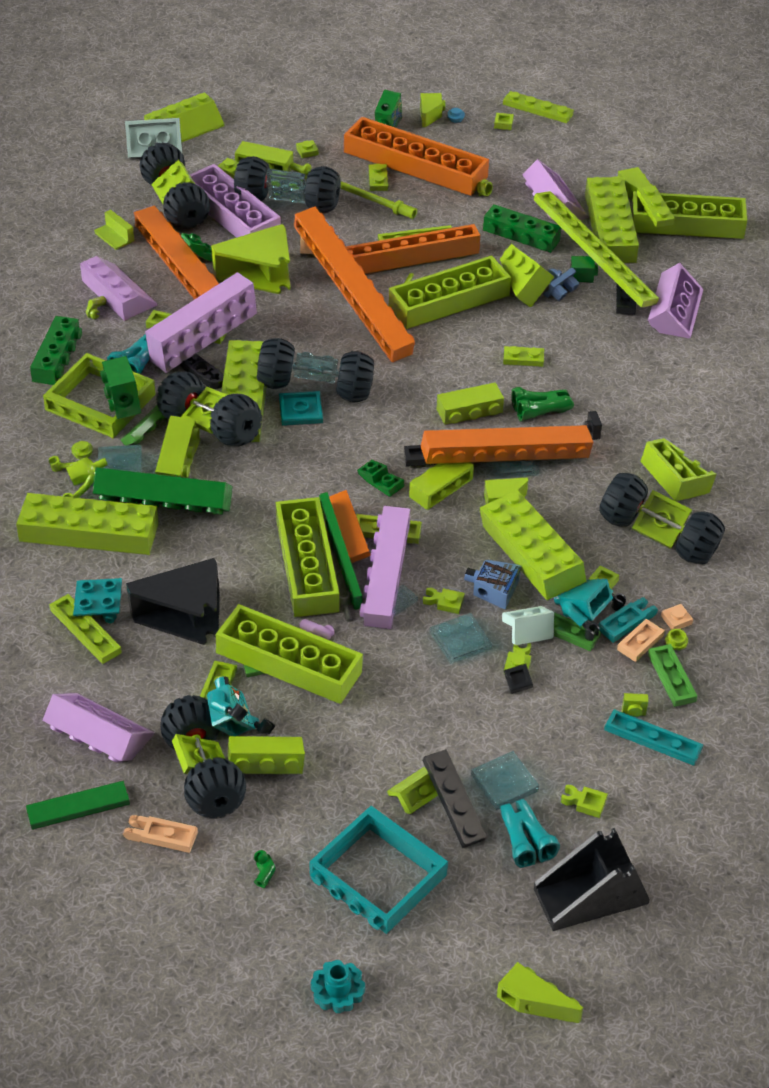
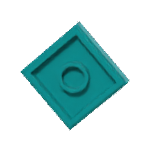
(300, 408)

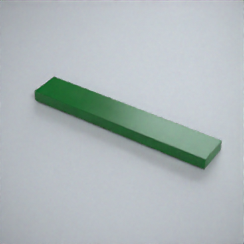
(341, 551)

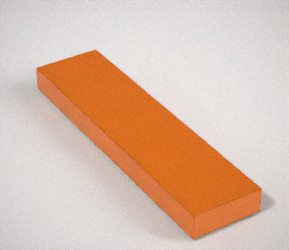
(349, 526)

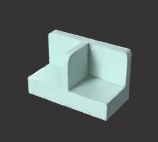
(530, 624)

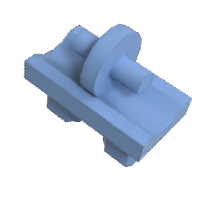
(559, 281)

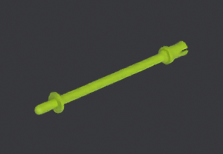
(398, 207)

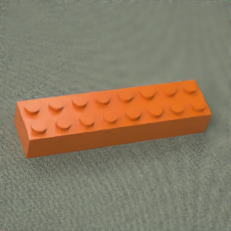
(416, 155)

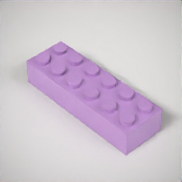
(235, 213)
(201, 322)

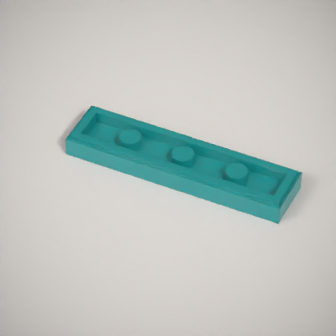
(653, 737)

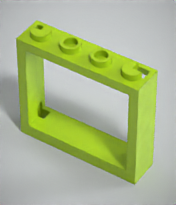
(57, 403)

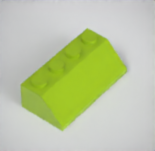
(196, 116)

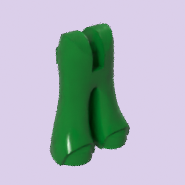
(533, 404)

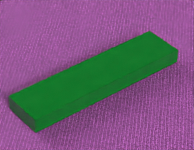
(77, 805)

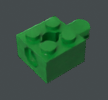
(120, 387)

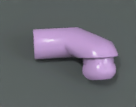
(319, 630)

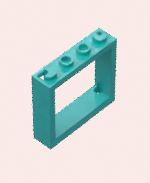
(400, 839)

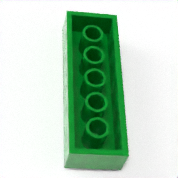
(162, 489)

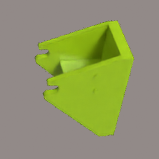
(256, 256)

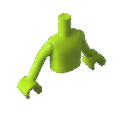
(79, 472)

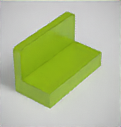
(116, 231)
(414, 791)

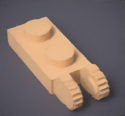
(161, 833)

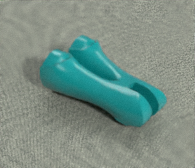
(136, 354)
(522, 851)

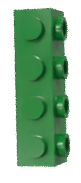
(522, 228)
(55, 350)

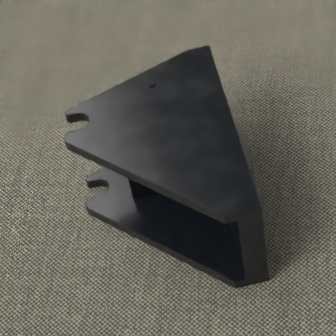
(179, 601)
(590, 883)

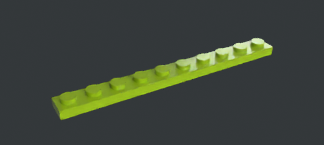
(596, 249)

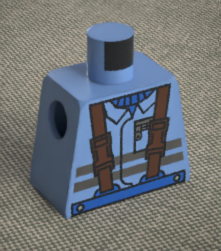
(494, 581)

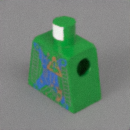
(389, 108)

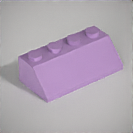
(543, 179)
(119, 290)
(677, 302)
(96, 726)

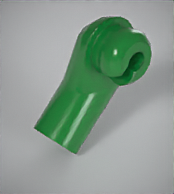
(266, 867)

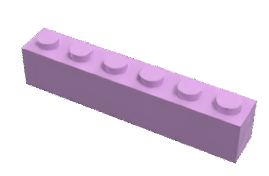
(386, 567)

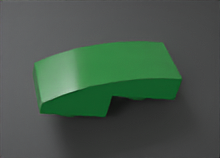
(201, 249)
(378, 476)

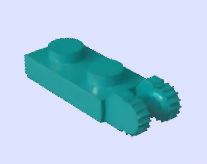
(626, 619)

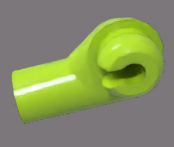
(92, 306)

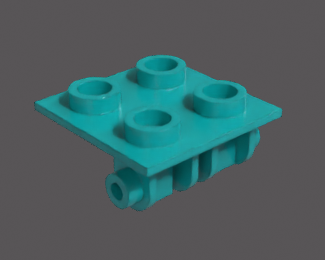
(98, 598)

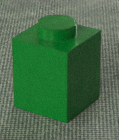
(585, 268)

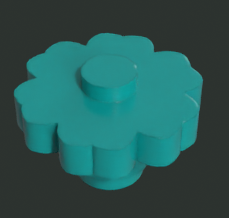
(338, 986)

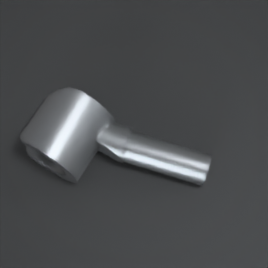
(344, 602)

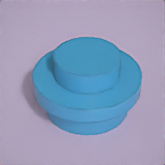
(456, 115)

